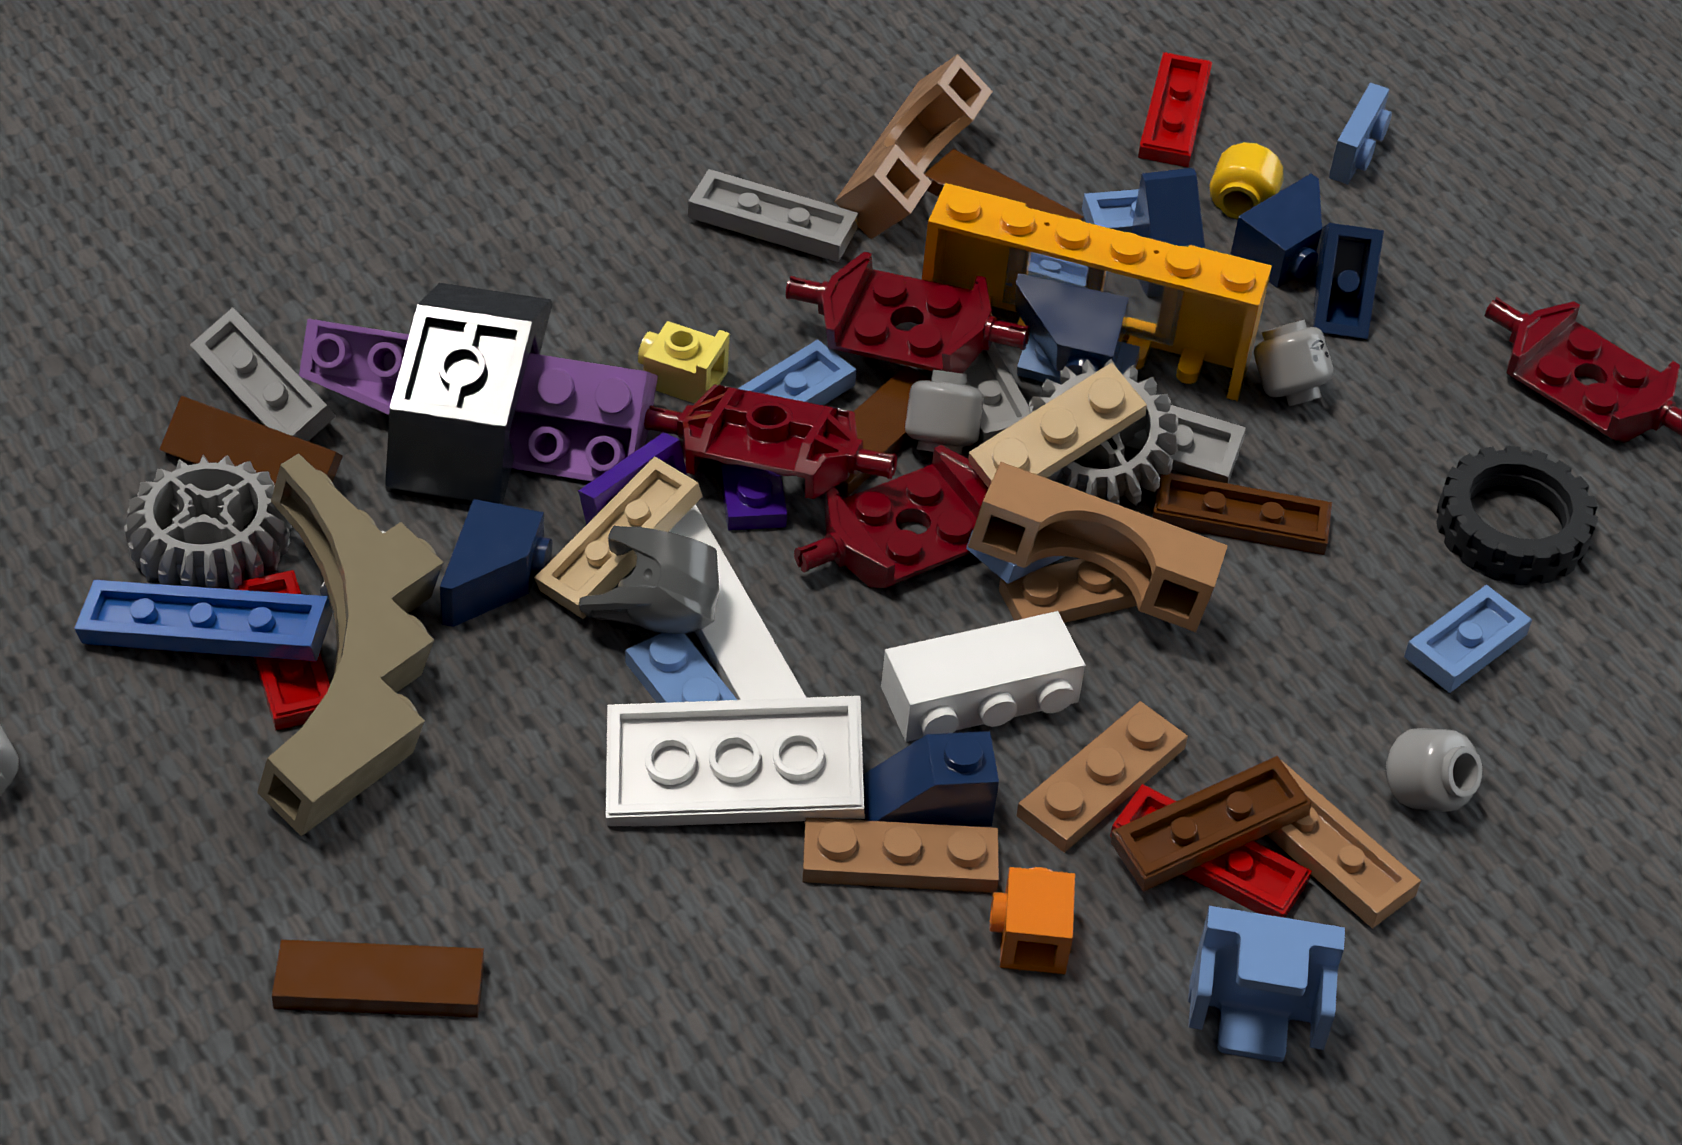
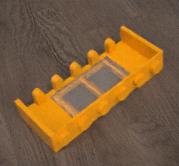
(1178, 295)

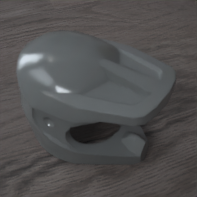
(670, 587)

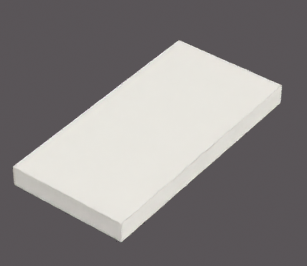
(734, 761)

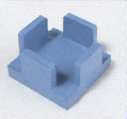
(1261, 977)

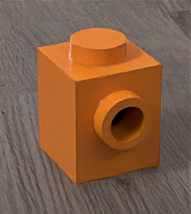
(1035, 919)

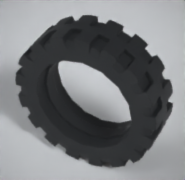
(1507, 555)

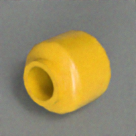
(1245, 178)

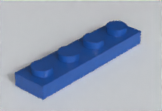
(204, 620)

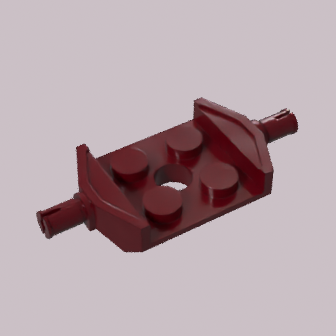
(867, 304)
(1556, 349)
(772, 436)
(865, 529)

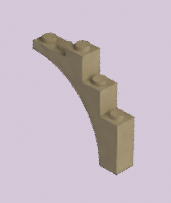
(373, 585)

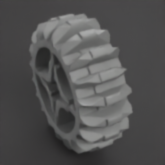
(1116, 474)
(207, 530)

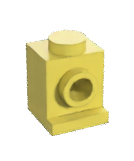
(685, 360)

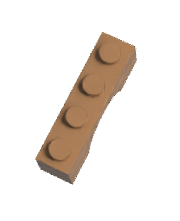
(892, 173)
(1159, 562)

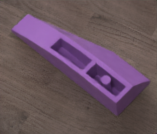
(568, 414)

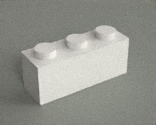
(982, 676)

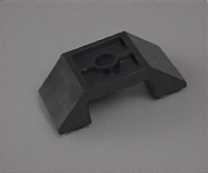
(461, 393)

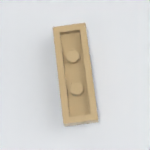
(1063, 427)
(586, 566)

